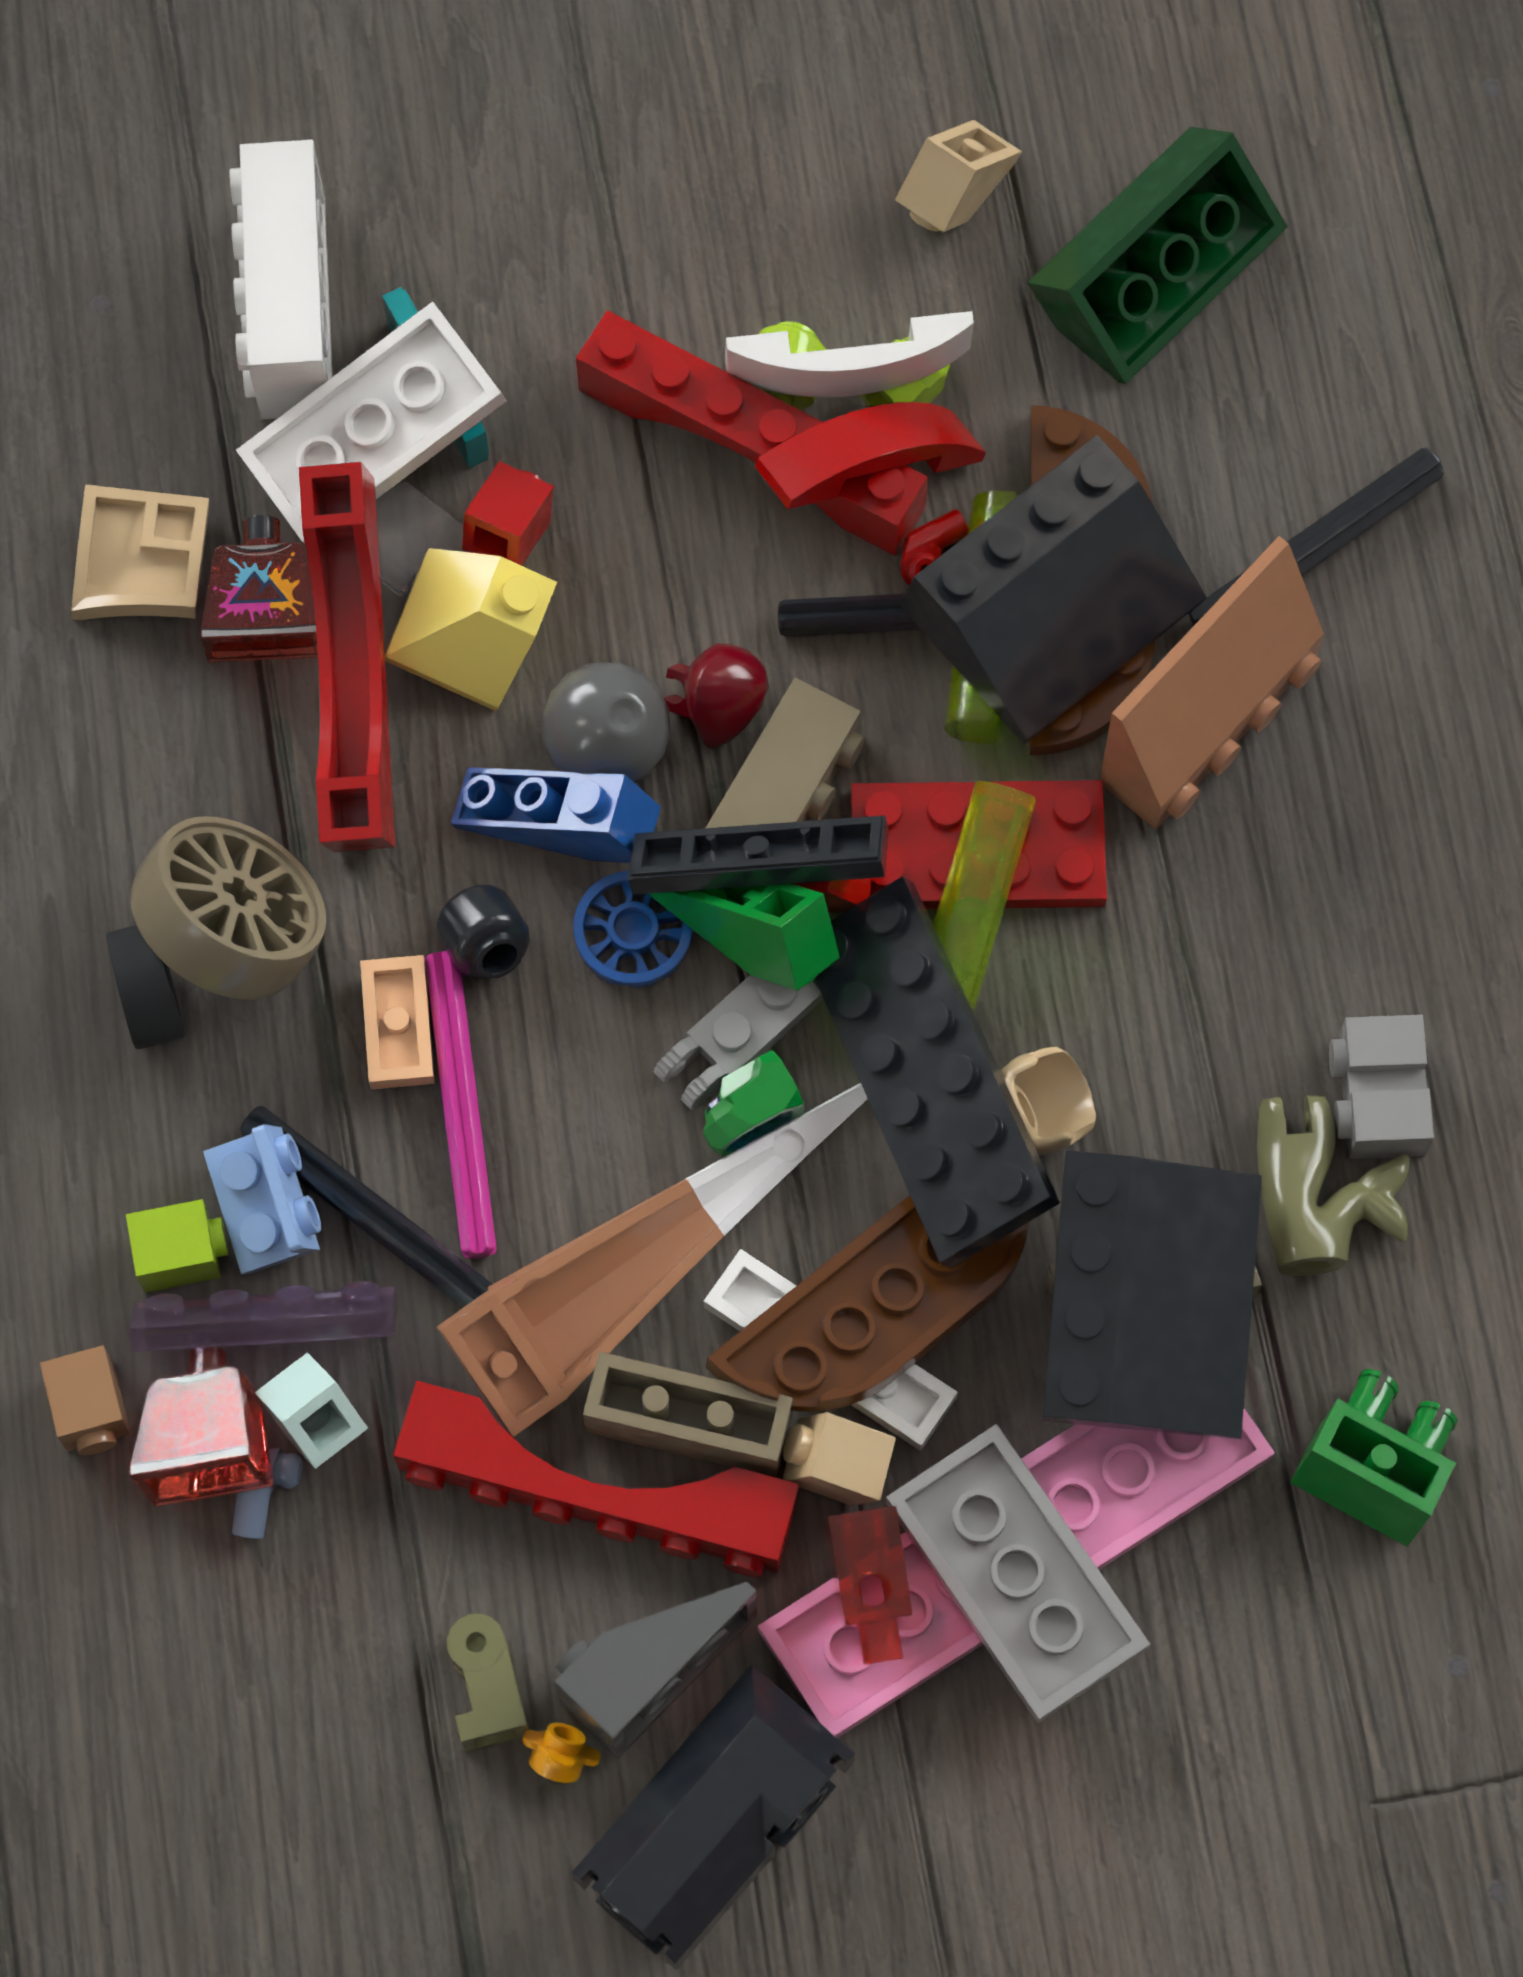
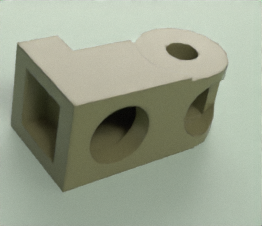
(485, 1663)

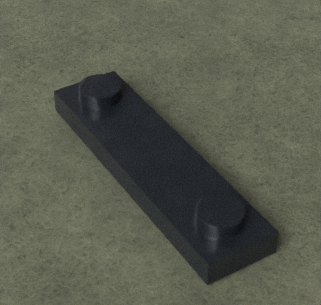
(759, 855)

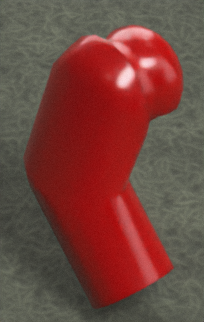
(927, 541)

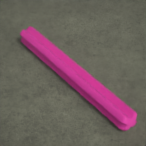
(460, 1107)

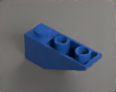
(557, 811)

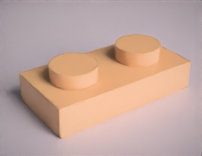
(397, 1022)

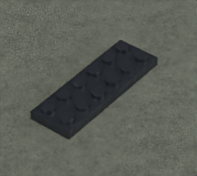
(931, 1076)

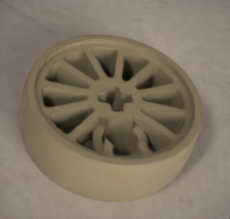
(250, 906)

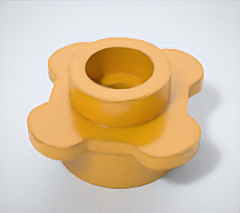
(559, 1752)

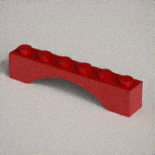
(673, 387)
(347, 602)
(728, 1515)

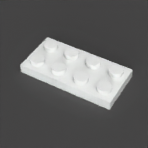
(381, 410)

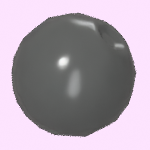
(606, 722)

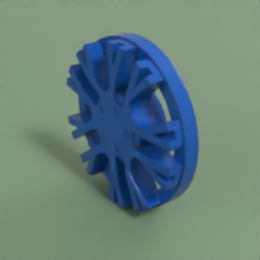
(631, 932)

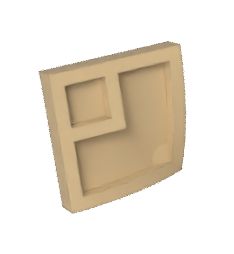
(138, 554)

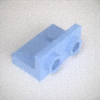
(263, 1198)

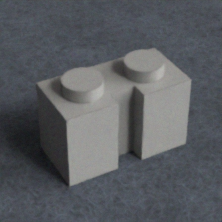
(1383, 1086)

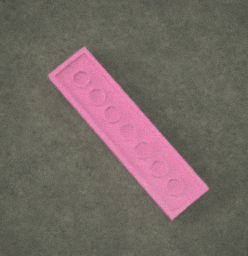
(1109, 1490)

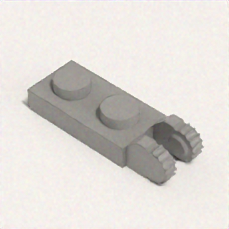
(737, 1033)

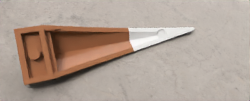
(544, 1325)

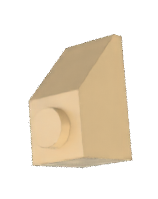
(955, 175)

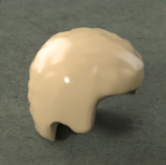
(1050, 1098)

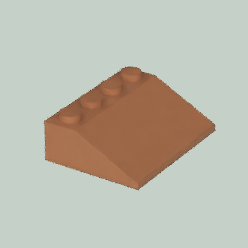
(1213, 689)

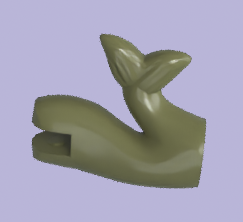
(1293, 1170)

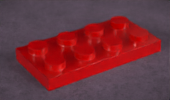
(1060, 856)

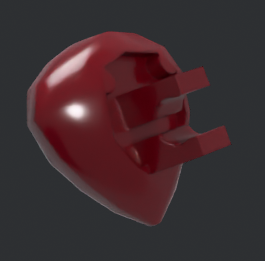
(721, 692)

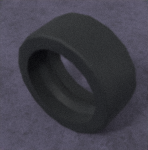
(144, 989)

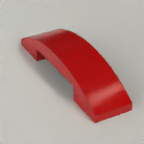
(864, 442)

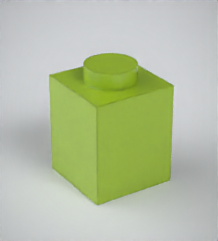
(176, 1245)

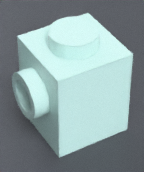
(311, 1410)

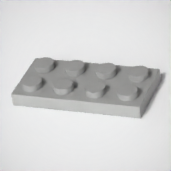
(1017, 1573)

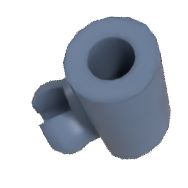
(253, 1505)

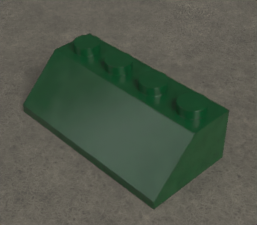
(1159, 252)

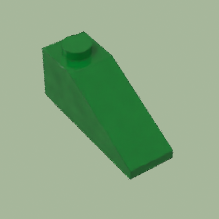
(766, 929)

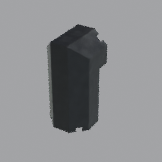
(710, 1817)

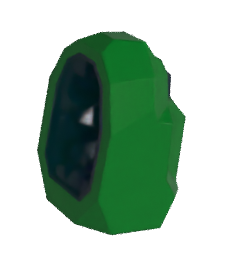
(751, 1104)

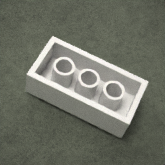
(281, 274)

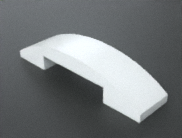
(850, 371)

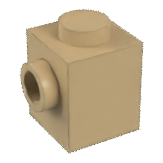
(838, 1458)

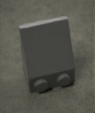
(645, 1665)

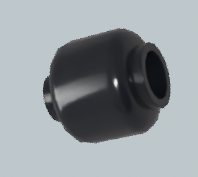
(483, 932)

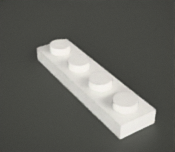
(907, 1406)

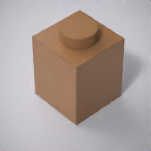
(85, 1400)

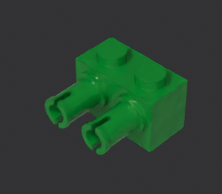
(1374, 1469)

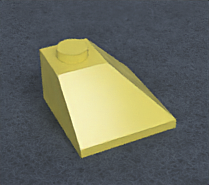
(469, 623)

